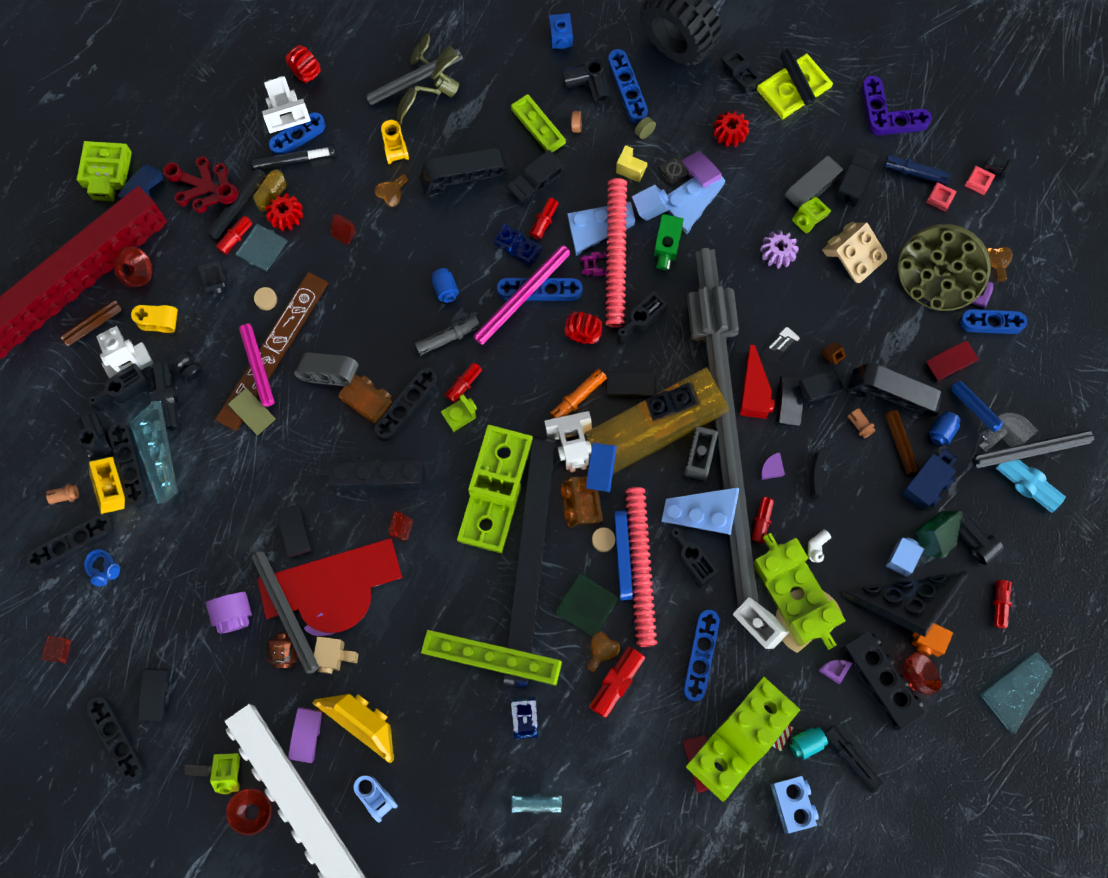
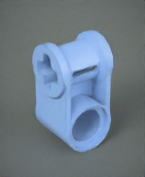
(375, 798)

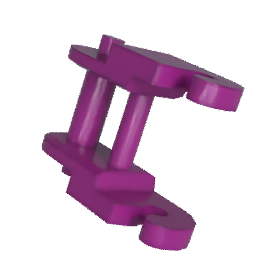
(595, 271)

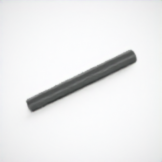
(405, 81)

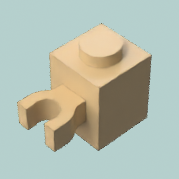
(330, 654)

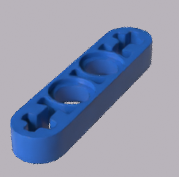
(627, 86)
(540, 294)
(623, 555)
(699, 655)

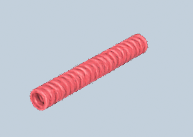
(616, 254)
(641, 568)

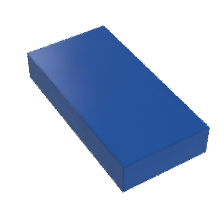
(601, 467)

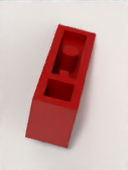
(756, 390)

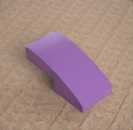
(701, 169)
(305, 735)

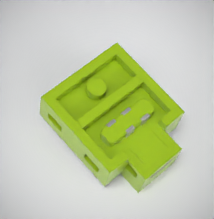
(103, 169)

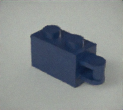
(931, 479)

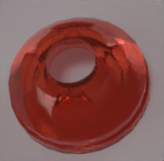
(139, 264)
(922, 674)
(237, 808)

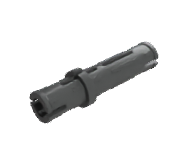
(453, 332)

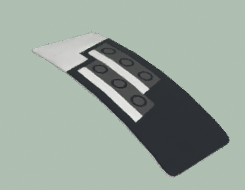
(779, 346)

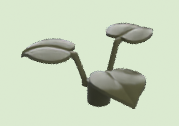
(442, 82)

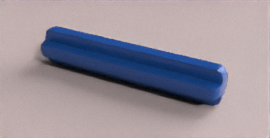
(977, 406)

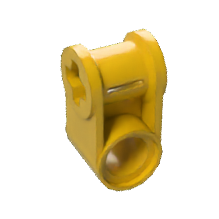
(394, 144)
(158, 318)

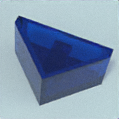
(524, 718)

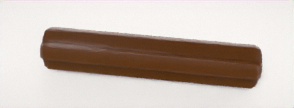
(91, 323)
(902, 442)

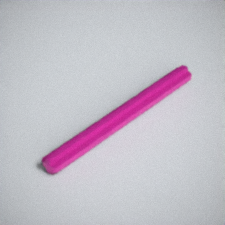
(521, 294)

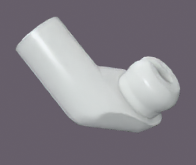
(815, 546)

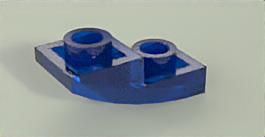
(517, 245)

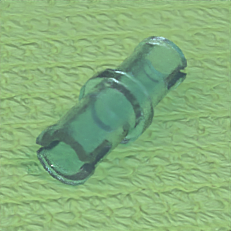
(536, 804)

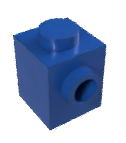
(561, 31)

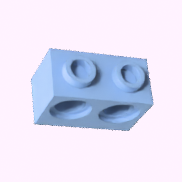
(788, 806)

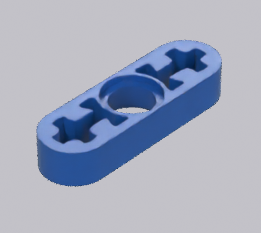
(295, 143)
(1002, 316)

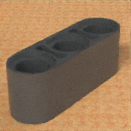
(815, 182)
(326, 369)

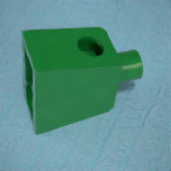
(668, 235)

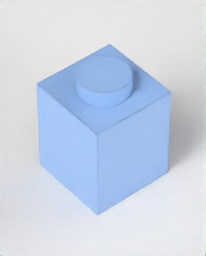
(651, 202)
(904, 556)

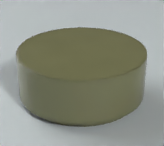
(645, 127)

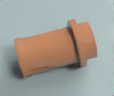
(861, 423)
(69, 492)

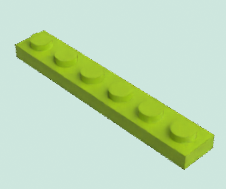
(492, 657)

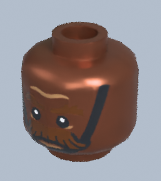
(281, 651)

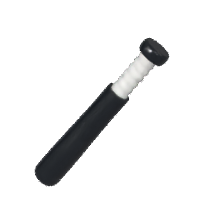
(283, 159)

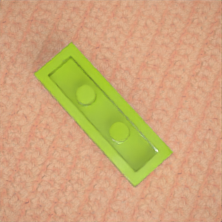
(538, 124)

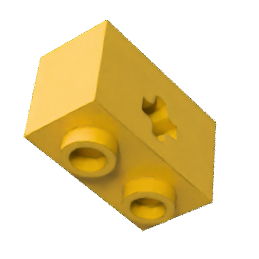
(106, 485)

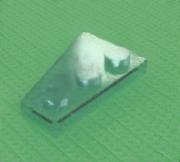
(1017, 691)

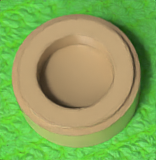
(265, 298)
(603, 539)

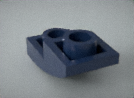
(145, 177)

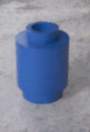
(444, 285)
(944, 428)

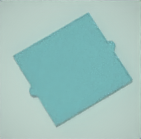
(261, 247)

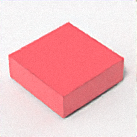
(979, 180)
(941, 197)

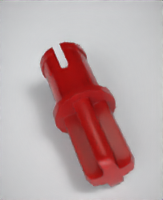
(543, 219)
(233, 235)
(463, 382)
(762, 520)
(1002, 603)

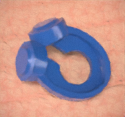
(110, 570)

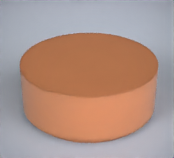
(576, 121)

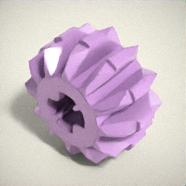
(771, 249)

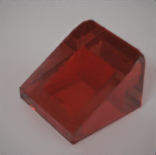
(342, 229)
(400, 526)
(56, 649)

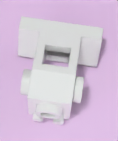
(282, 101)
(118, 351)
(577, 451)

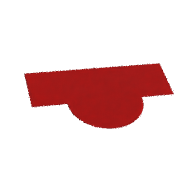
(336, 586)

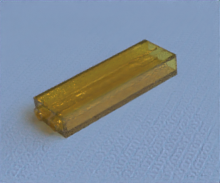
(640, 436)

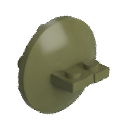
(944, 266)

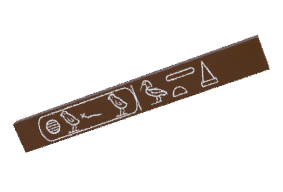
(277, 342)

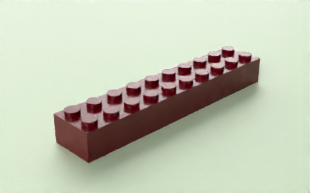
(76, 266)

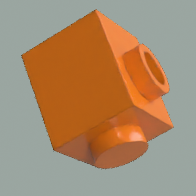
(934, 642)

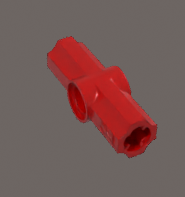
(617, 682)

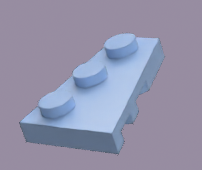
(691, 200)
(590, 226)
(703, 511)

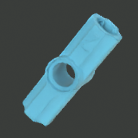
(1032, 484)

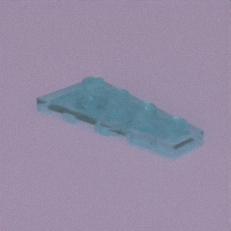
(154, 449)

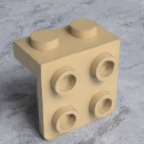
(857, 250)

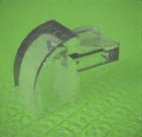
(1015, 431)

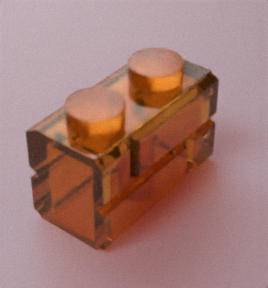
(365, 398)

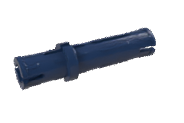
(917, 169)

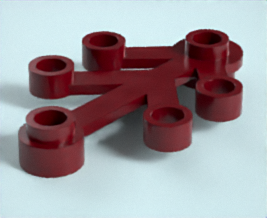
(202, 185)

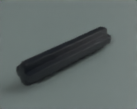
(797, 77)

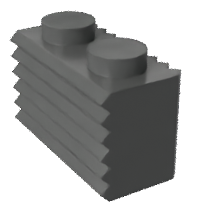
(700, 453)

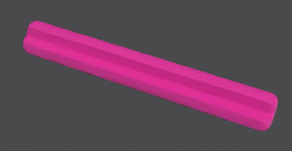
(256, 365)

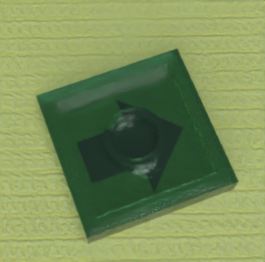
(587, 605)

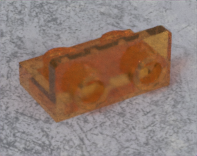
(581, 504)

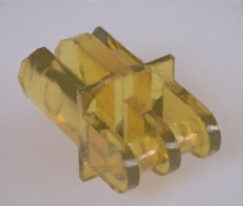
(271, 186)

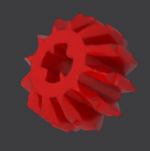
(302, 63)
(738, 131)
(276, 210)
(583, 327)

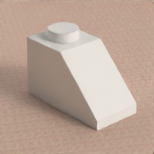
(761, 623)

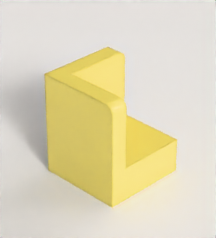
(630, 166)

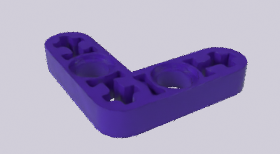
(888, 118)

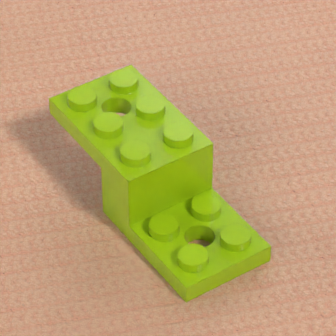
(494, 488)
(743, 739)

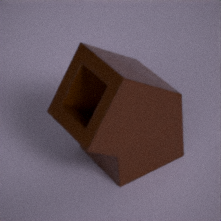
(833, 353)

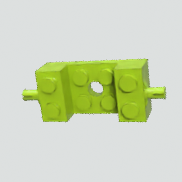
(785, 569)

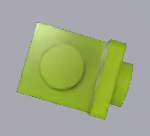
(810, 214)
(460, 413)
(225, 773)

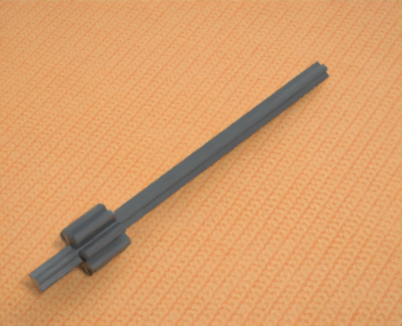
(713, 320)

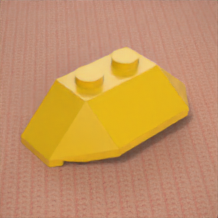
(360, 721)

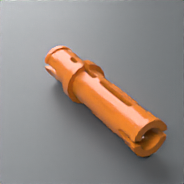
(571, 402)

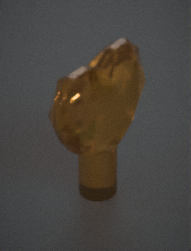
(391, 190)
(1000, 260)
(602, 650)

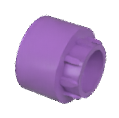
(229, 612)

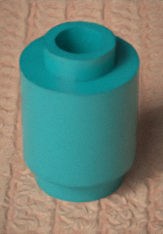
(808, 743)

